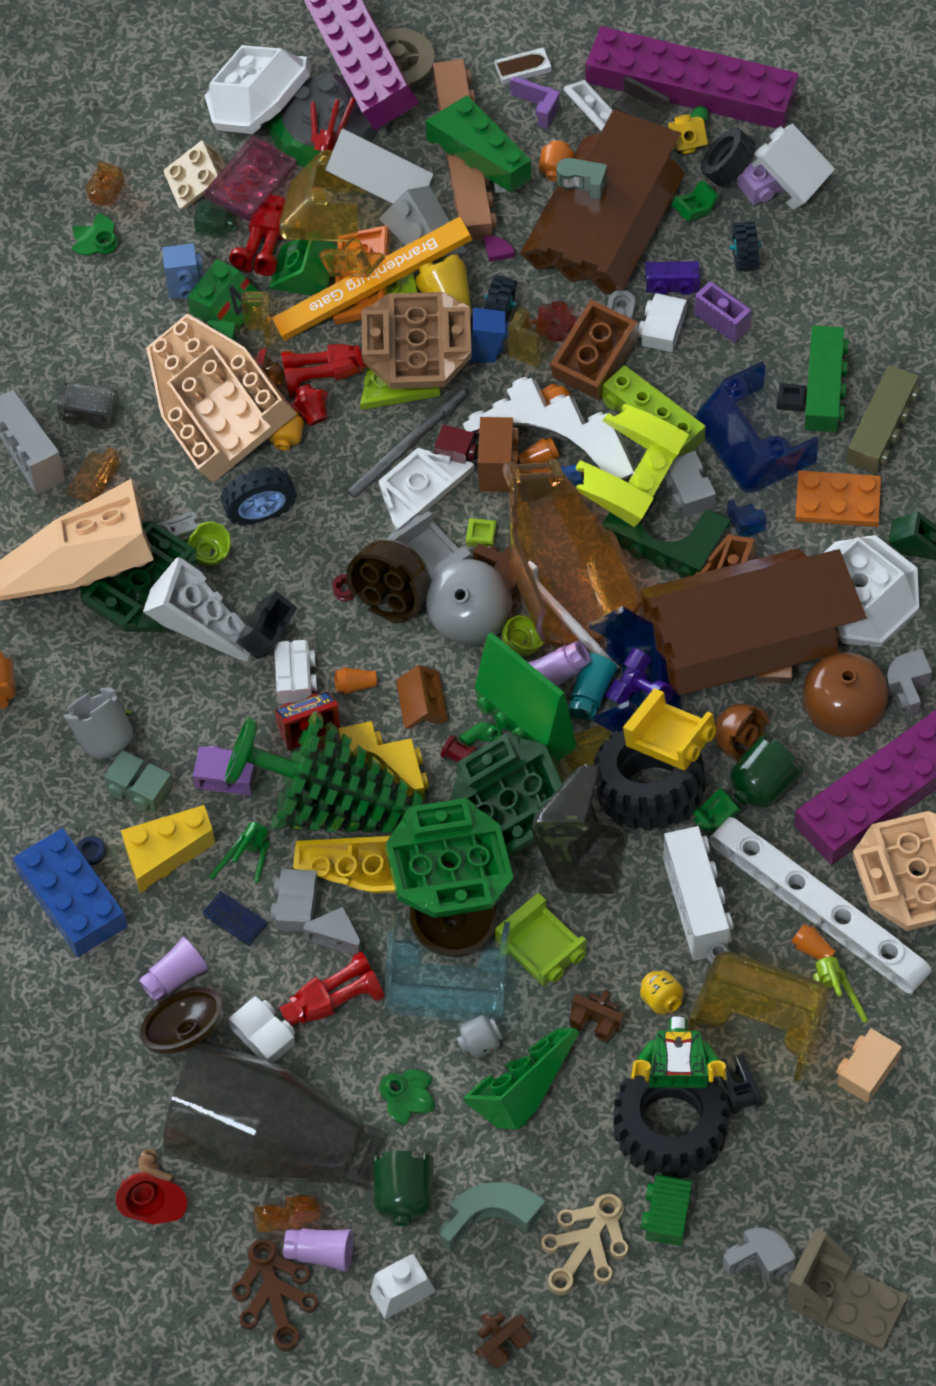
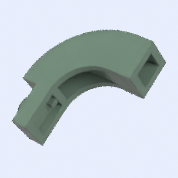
(491, 1201)

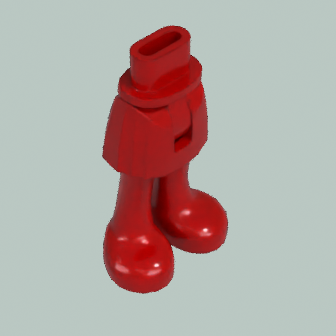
(263, 225)
(339, 362)
(316, 1003)

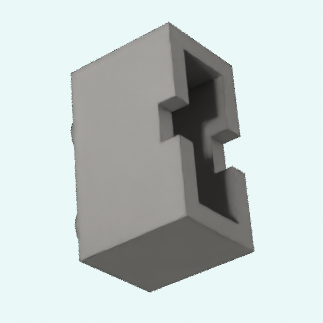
(689, 489)

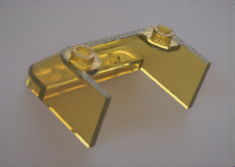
(310, 209)
(764, 995)

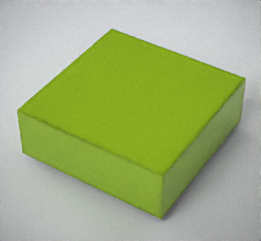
(481, 532)

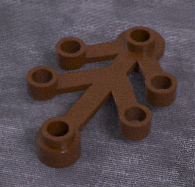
(273, 1290)

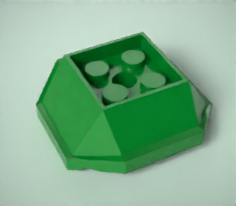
(452, 834)

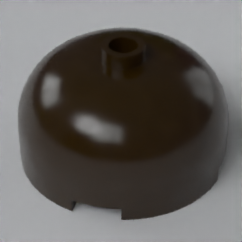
(388, 567)

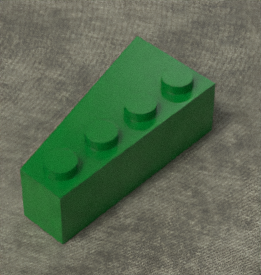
(479, 142)

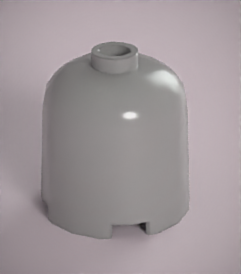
(100, 724)

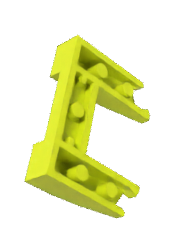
(633, 498)

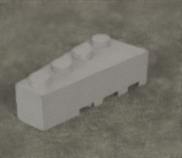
(29, 444)

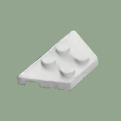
(419, 484)

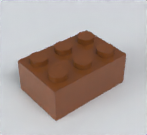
(594, 349)

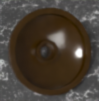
(468, 935)
(182, 1021)

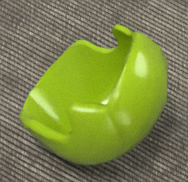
(207, 536)
(516, 631)

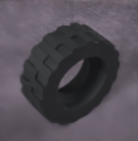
(728, 157)

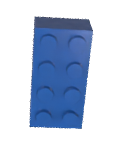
(70, 892)

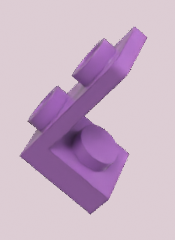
(546, 98)

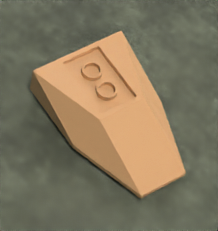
(213, 395)
(80, 547)

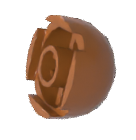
(739, 724)

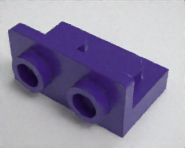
(672, 277)

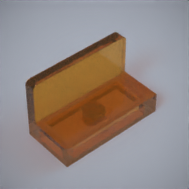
(94, 475)

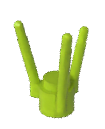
(831, 976)

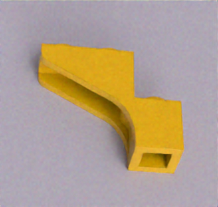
(396, 756)

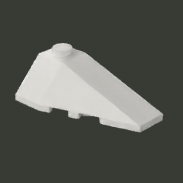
(191, 608)

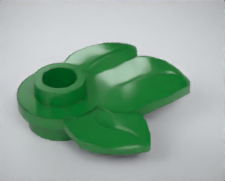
(90, 237)
(411, 1095)

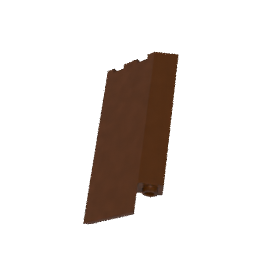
(609, 234)
(751, 617)

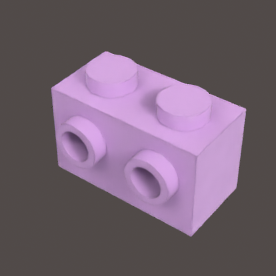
(758, 184)

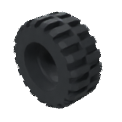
(645, 803)
(670, 1153)

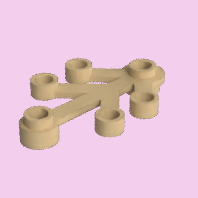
(588, 1240)

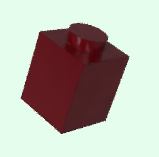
(456, 443)

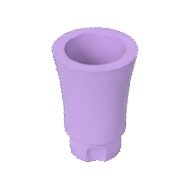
(563, 662)
(173, 970)
(320, 1247)

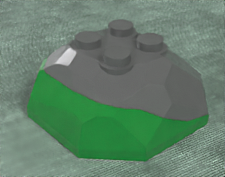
(292, 125)

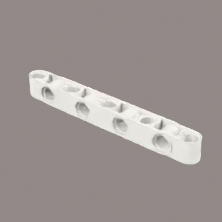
(820, 905)

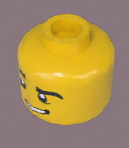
(661, 992)

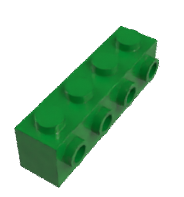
(824, 379)

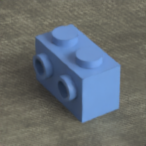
(182, 269)

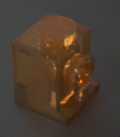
(105, 184)

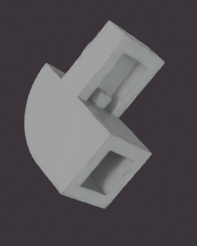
(905, 676)
(765, 1249)

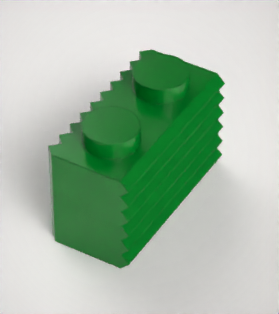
(667, 1210)

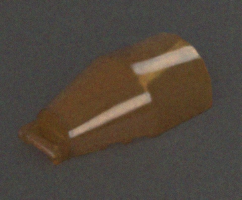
(570, 547)

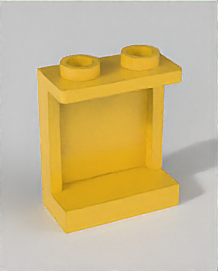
(668, 731)

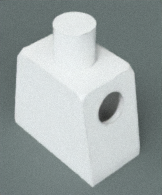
(402, 1286)

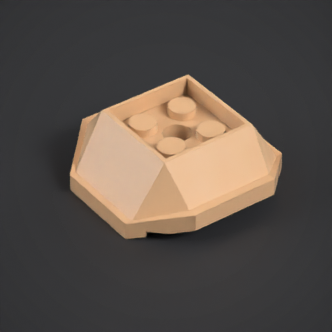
(885, 867)

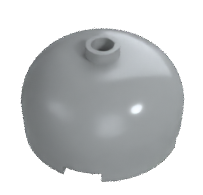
(470, 616)

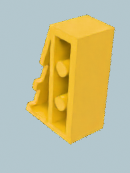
(166, 844)

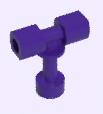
(635, 679)

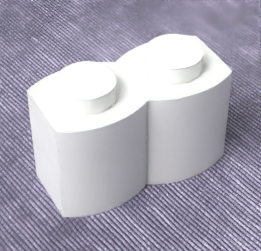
(663, 322)
(262, 1030)

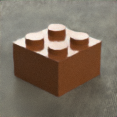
(496, 446)

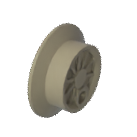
(411, 52)

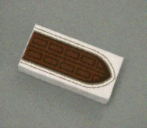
(523, 65)

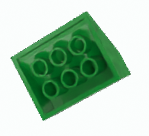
(523, 699)

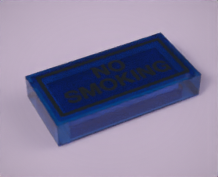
(234, 918)

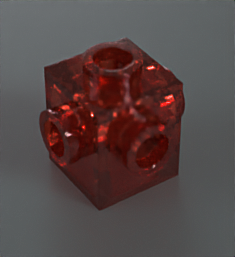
(546, 320)

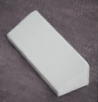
(589, 102)

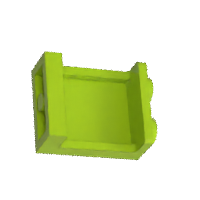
(542, 941)

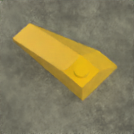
(348, 861)

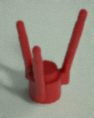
(327, 139)

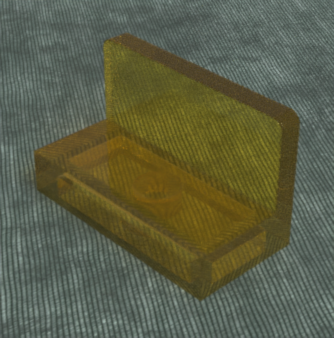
(258, 313)
(522, 342)
(587, 746)

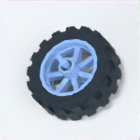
(258, 496)

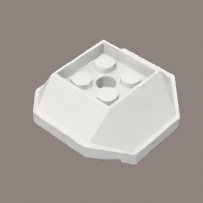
(254, 87)
(888, 592)

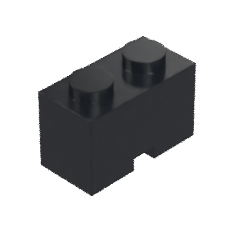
(266, 625)

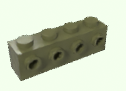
(882, 419)

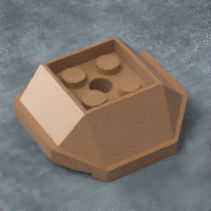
(424, 318)

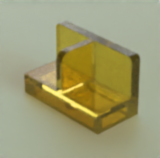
(351, 260)

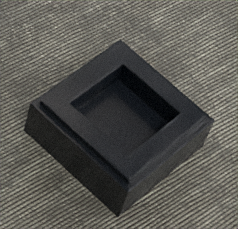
(791, 397)

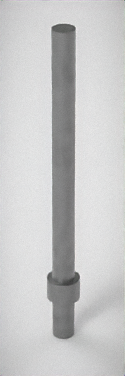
(443, 409)

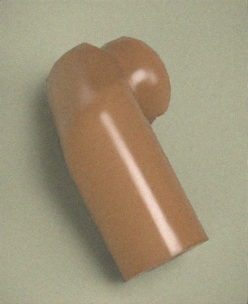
(148, 1163)

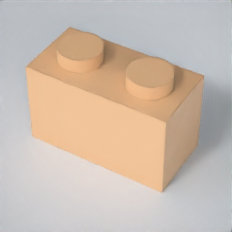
(869, 1065)

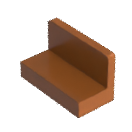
(421, 697)

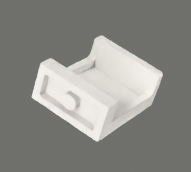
(793, 164)

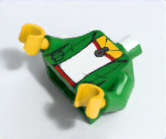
(678, 1059)

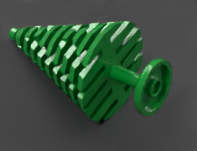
(324, 781)

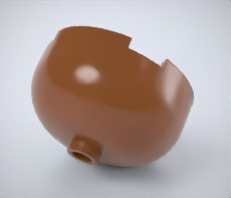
(845, 694)

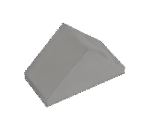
(334, 932)

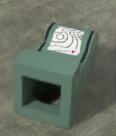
(582, 176)

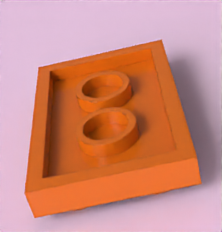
(838, 498)

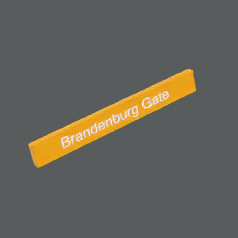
(354, 289)

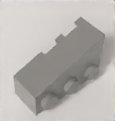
(416, 215)

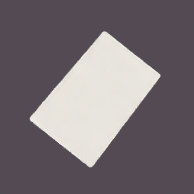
(374, 168)

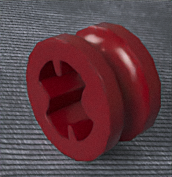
(337, 585)

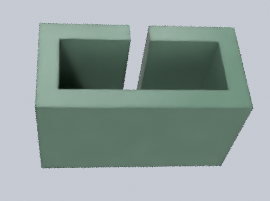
(143, 787)

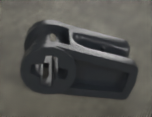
(741, 1094)

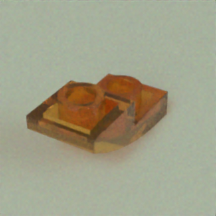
(295, 1213)

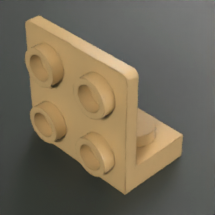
(194, 173)

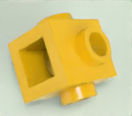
(694, 130)

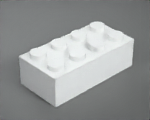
(695, 891)

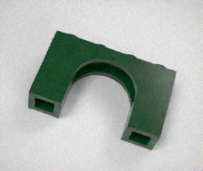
(681, 556)

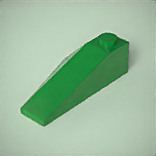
(519, 1091)

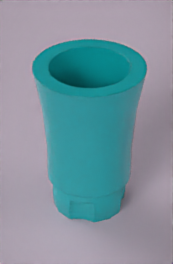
(591, 687)

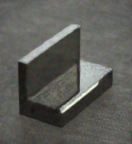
(643, 102)

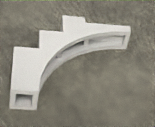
(564, 417)

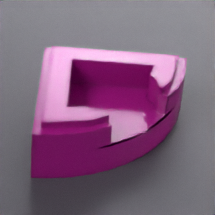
(497, 248)

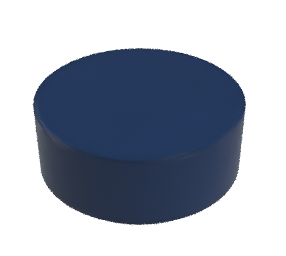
(92, 849)

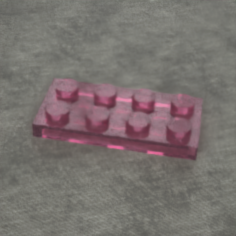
(250, 178)

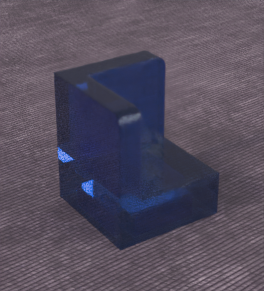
(746, 519)

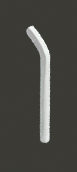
(571, 623)

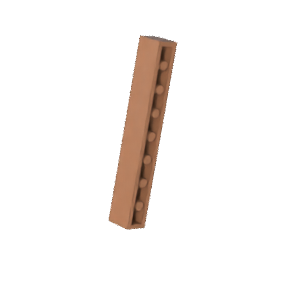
(467, 184)

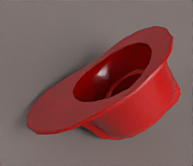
(150, 1199)

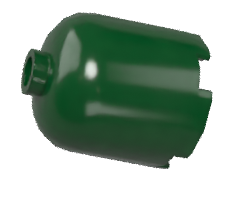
(764, 773)
(402, 1186)

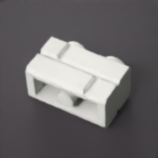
(293, 671)

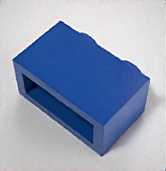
(487, 334)

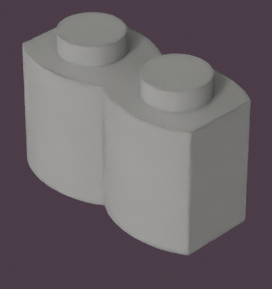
(295, 899)

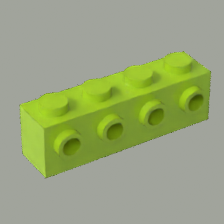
(631, 389)

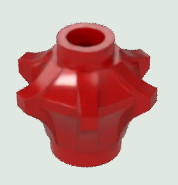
(310, 404)

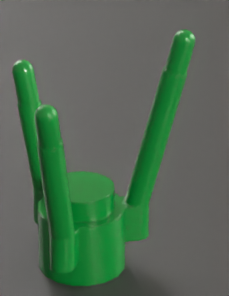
(251, 840)

